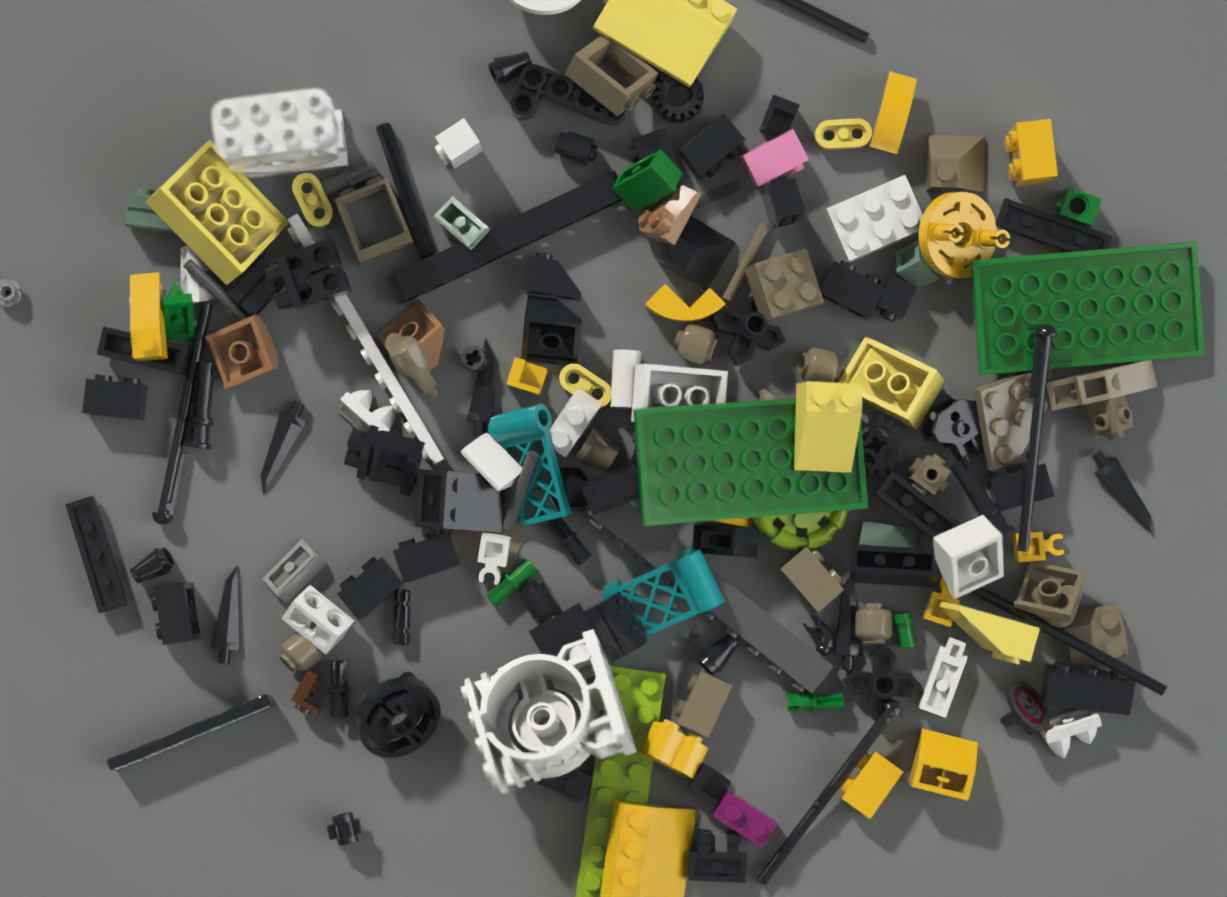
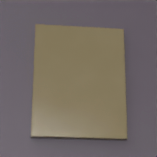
(468, 543)

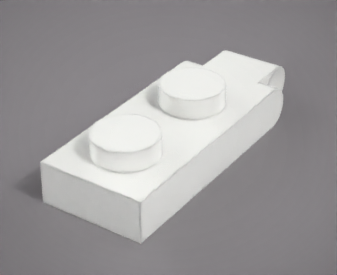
(944, 678)

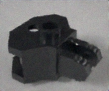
(953, 425)

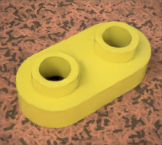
(842, 134)
(312, 201)
(587, 382)

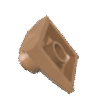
(668, 216)
(243, 351)

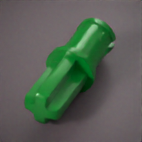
(512, 583)
(814, 702)

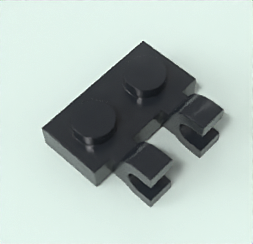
(717, 865)

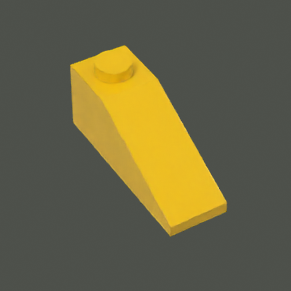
(147, 317)

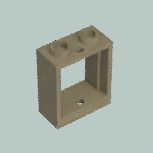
(602, 86)
(386, 247)

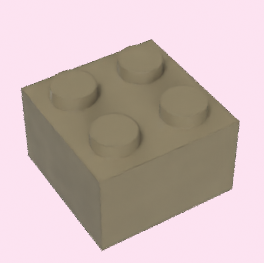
(784, 285)

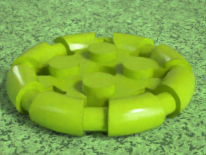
(814, 535)

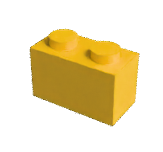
(870, 783)

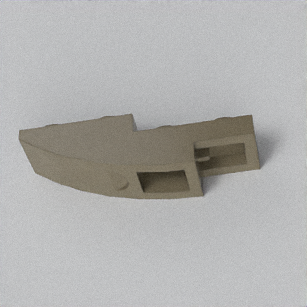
(1100, 385)

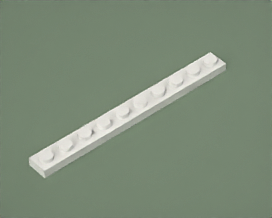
(372, 354)

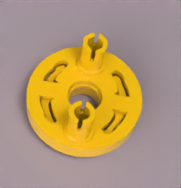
(977, 237)

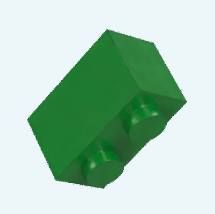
(648, 181)

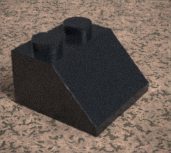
(176, 613)

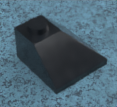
(697, 253)
(550, 332)

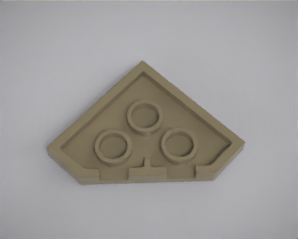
(1006, 418)

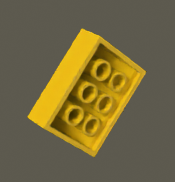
(647, 850)

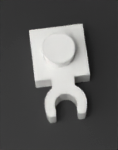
(494, 553)

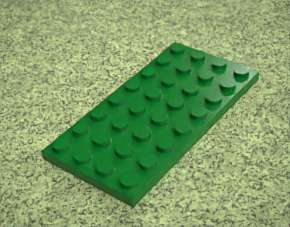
(1101, 302)
(733, 465)

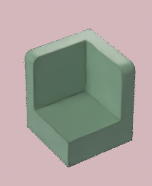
(913, 267)

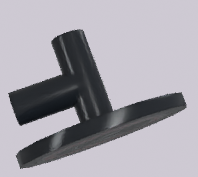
(1026, 708)

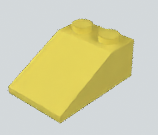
(893, 382)
(826, 425)
(1002, 636)

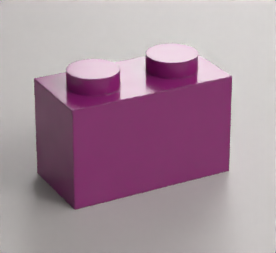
(744, 818)

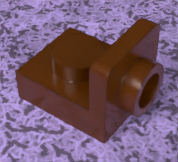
(308, 686)

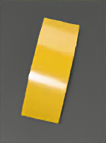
(893, 112)
(671, 308)

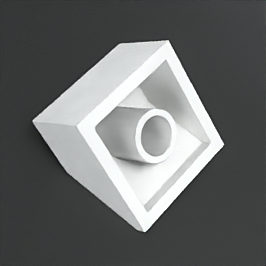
(969, 556)

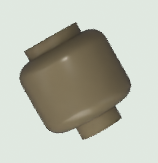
(696, 343)
(819, 365)
(873, 624)
(299, 653)

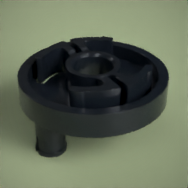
(387, 701)

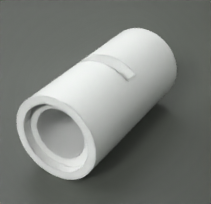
(623, 377)

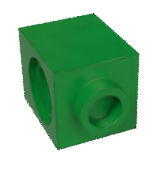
(1089, 206)

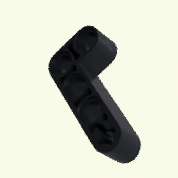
(544, 90)

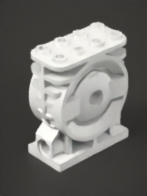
(280, 133)
(562, 741)

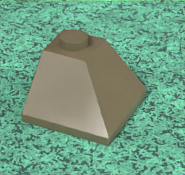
(955, 163)

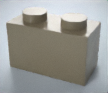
(812, 578)
(703, 703)

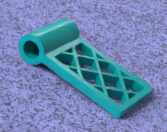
(523, 427)
(691, 576)

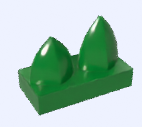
(178, 313)

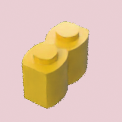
(673, 749)

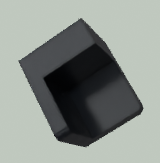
(779, 116)
(572, 479)
(709, 784)

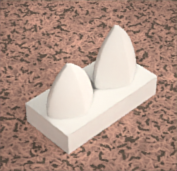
(188, 282)
(356, 410)
(1074, 722)

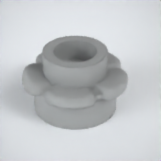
(15, 292)

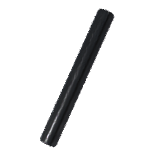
(404, 190)

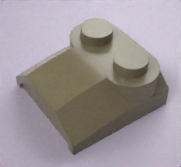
(1051, 592)
(1100, 628)

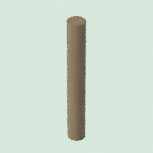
(746, 262)

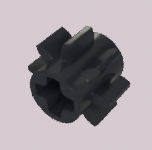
(345, 828)

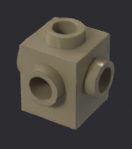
(1110, 418)
(921, 482)

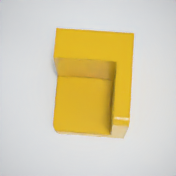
(526, 376)

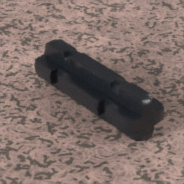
(402, 617)

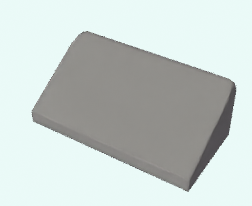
(294, 571)

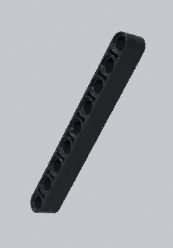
(505, 238)

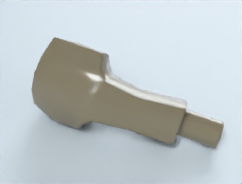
(411, 360)

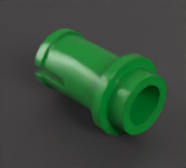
(905, 629)

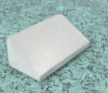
(492, 462)

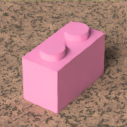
(774, 158)

